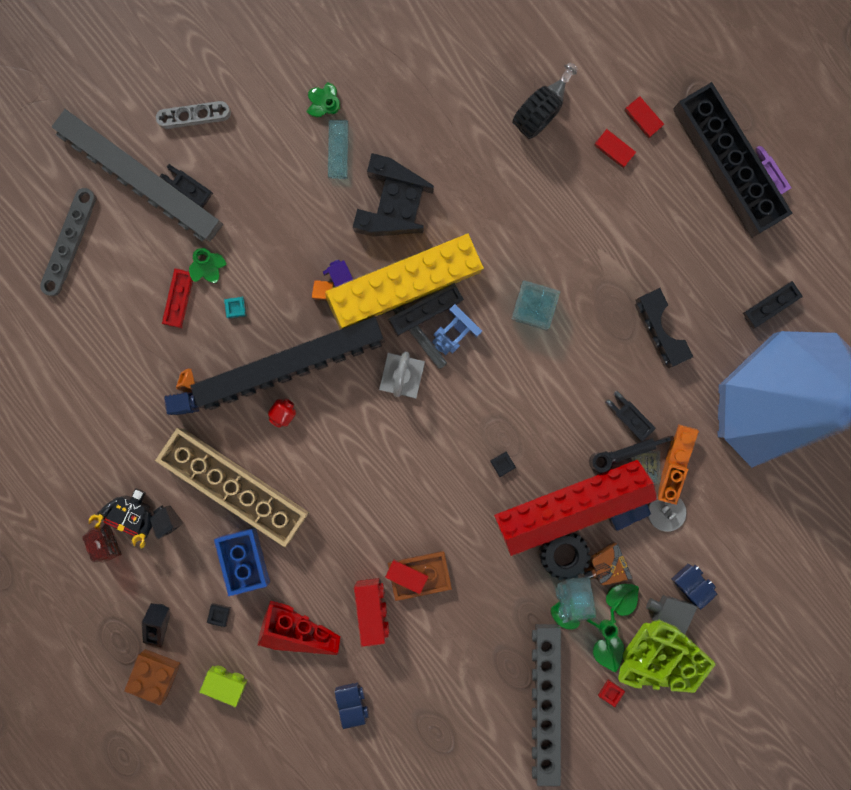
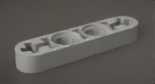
(193, 115)

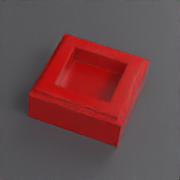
(611, 693)

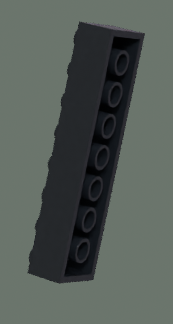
(732, 160)

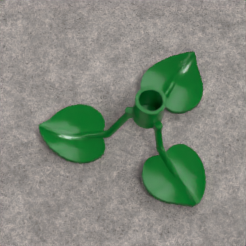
(608, 651)

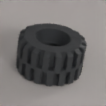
(537, 112)
(572, 569)

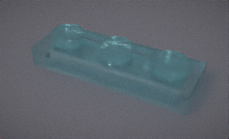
(338, 149)

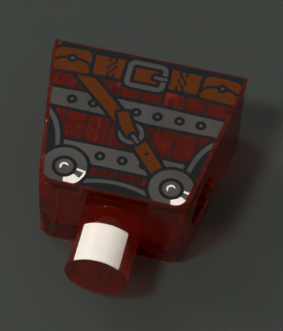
(101, 544)

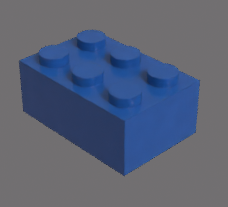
(242, 561)

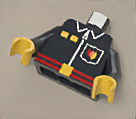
(127, 515)

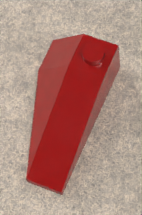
(290, 631)

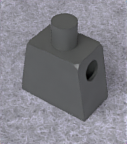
(672, 611)

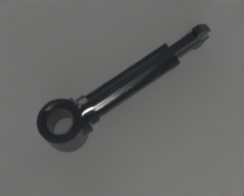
(612, 458)

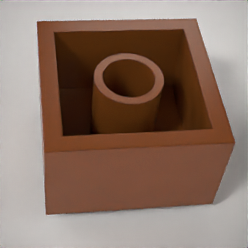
(152, 677)

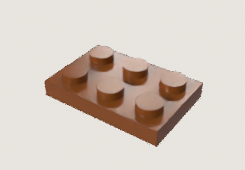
(430, 564)

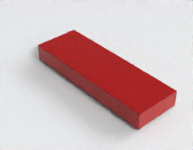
(177, 298)

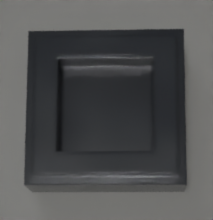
(502, 464)
(218, 615)

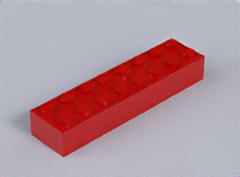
(575, 507)

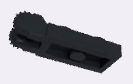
(188, 186)
(631, 417)

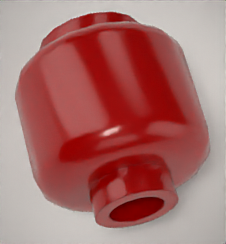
(281, 413)

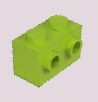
(223, 685)

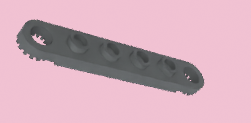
(68, 242)

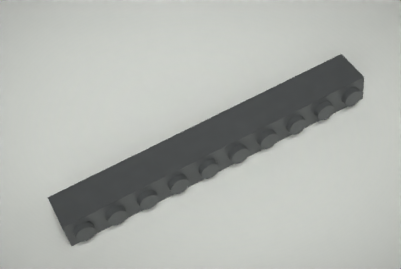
(137, 175)

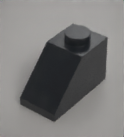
(165, 521)
(155, 624)

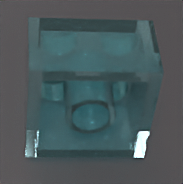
(535, 305)
(575, 600)

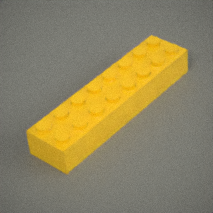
(404, 281)

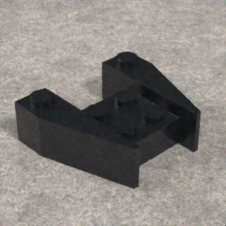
(398, 200)

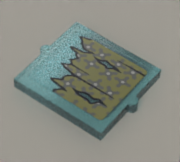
(651, 464)

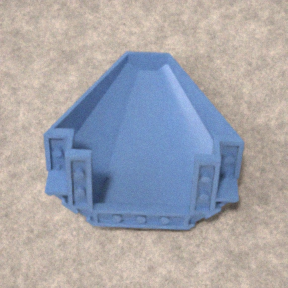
(786, 395)

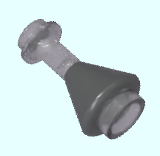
(559, 87)

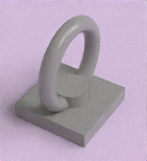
(402, 375)

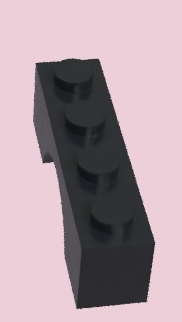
(672, 350)

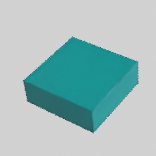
(235, 307)

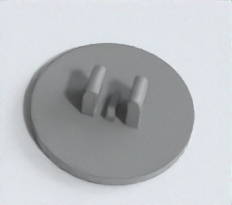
(667, 516)

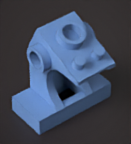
(462, 324)

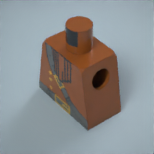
(608, 566)

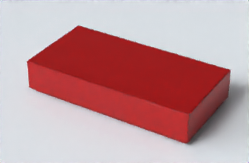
(644, 117)
(614, 148)
(406, 576)

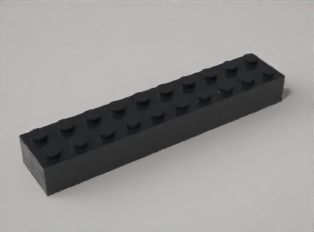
(287, 363)

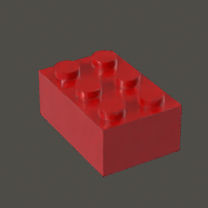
(371, 612)

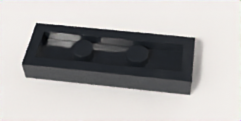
(772, 304)

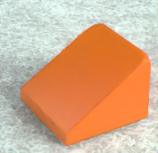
(320, 289)
(185, 380)

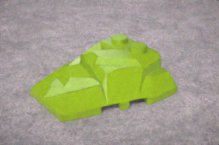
(664, 658)

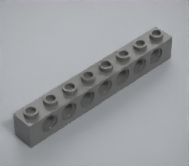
(550, 774)

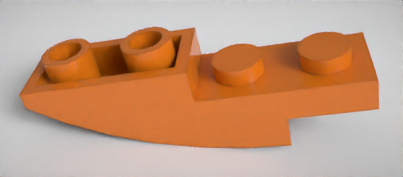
(676, 464)

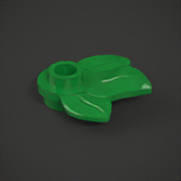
(321, 99)
(208, 268)

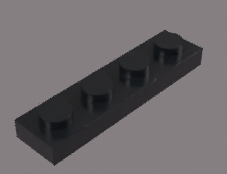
(425, 309)

